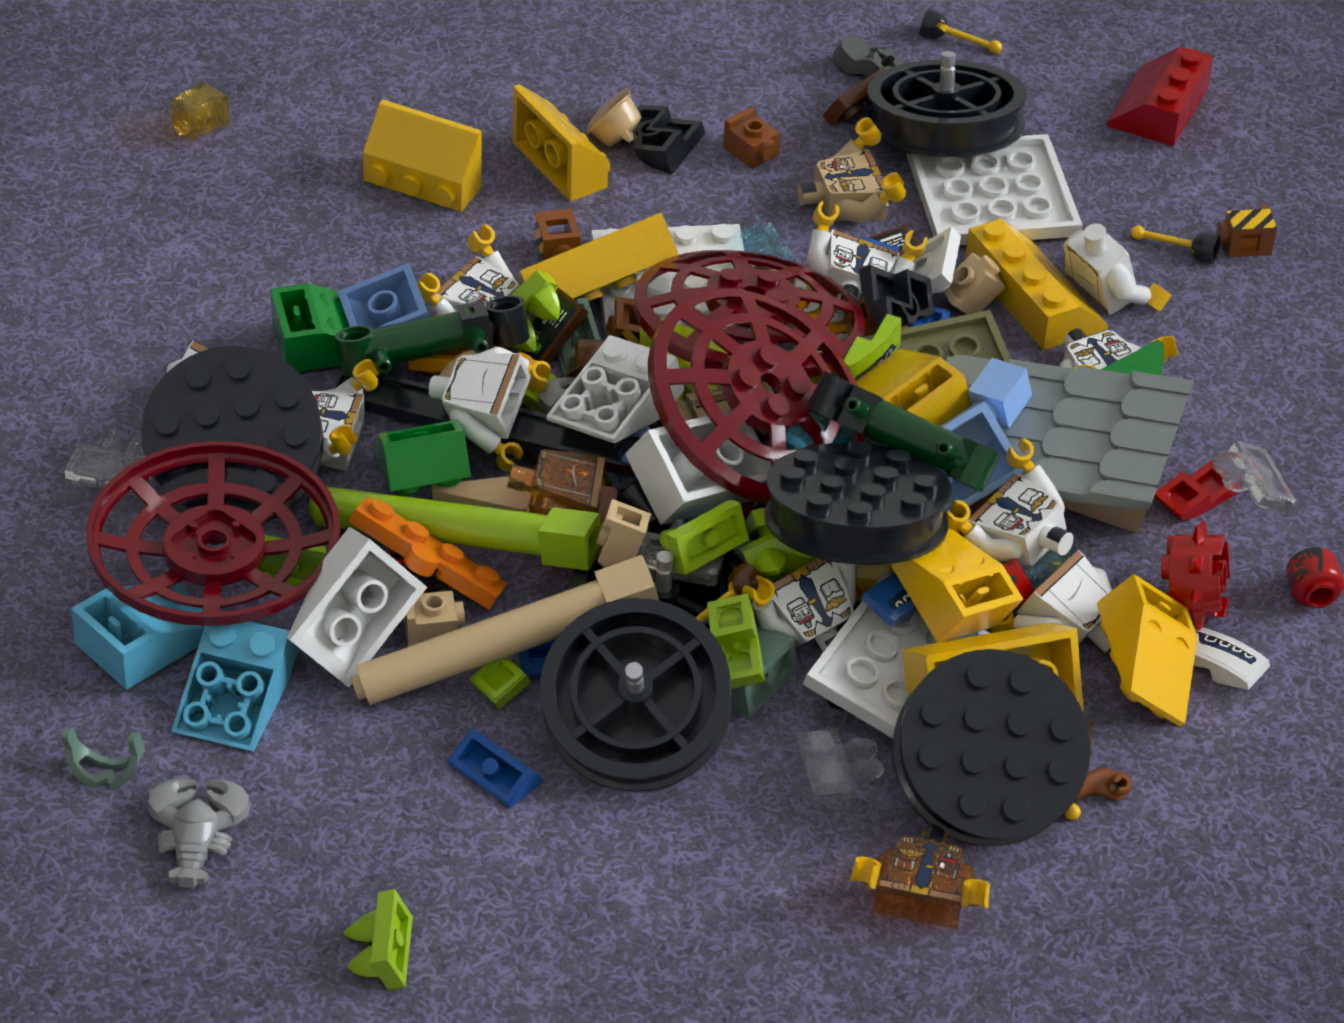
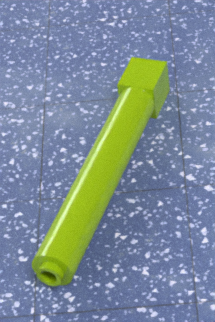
(560, 538)

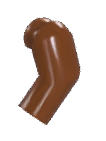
(1106, 784)

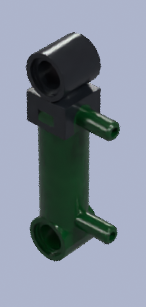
(470, 328)
(902, 430)

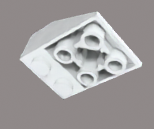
(612, 393)

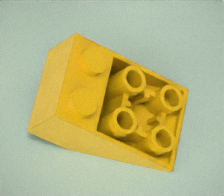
(919, 384)
(958, 588)
(1150, 646)

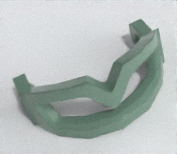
(76, 751)

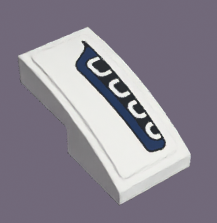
(1228, 659)

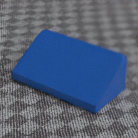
(494, 768)

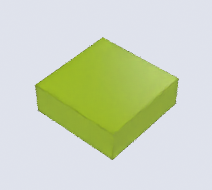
(500, 681)

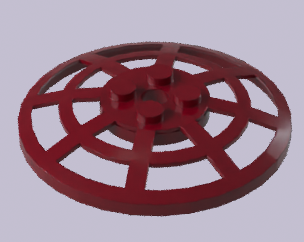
(743, 277)
(742, 385)
(212, 524)

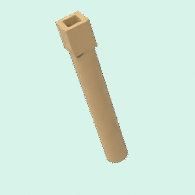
(498, 635)

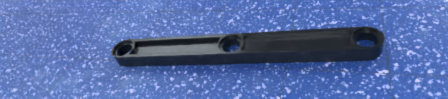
(531, 429)

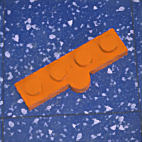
(426, 553)

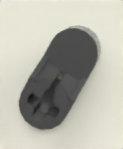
(857, 57)

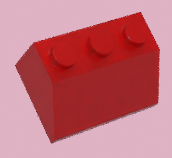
(1164, 95)

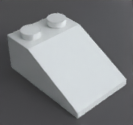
(353, 605)

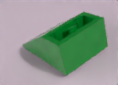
(306, 325)
(423, 456)

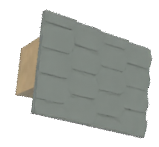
(1096, 434)

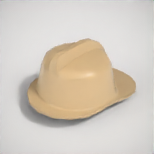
(615, 119)

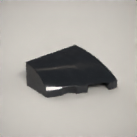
(663, 140)
(897, 294)

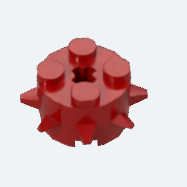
(1198, 573)

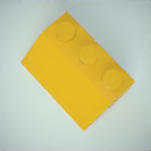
(557, 146)
(423, 156)

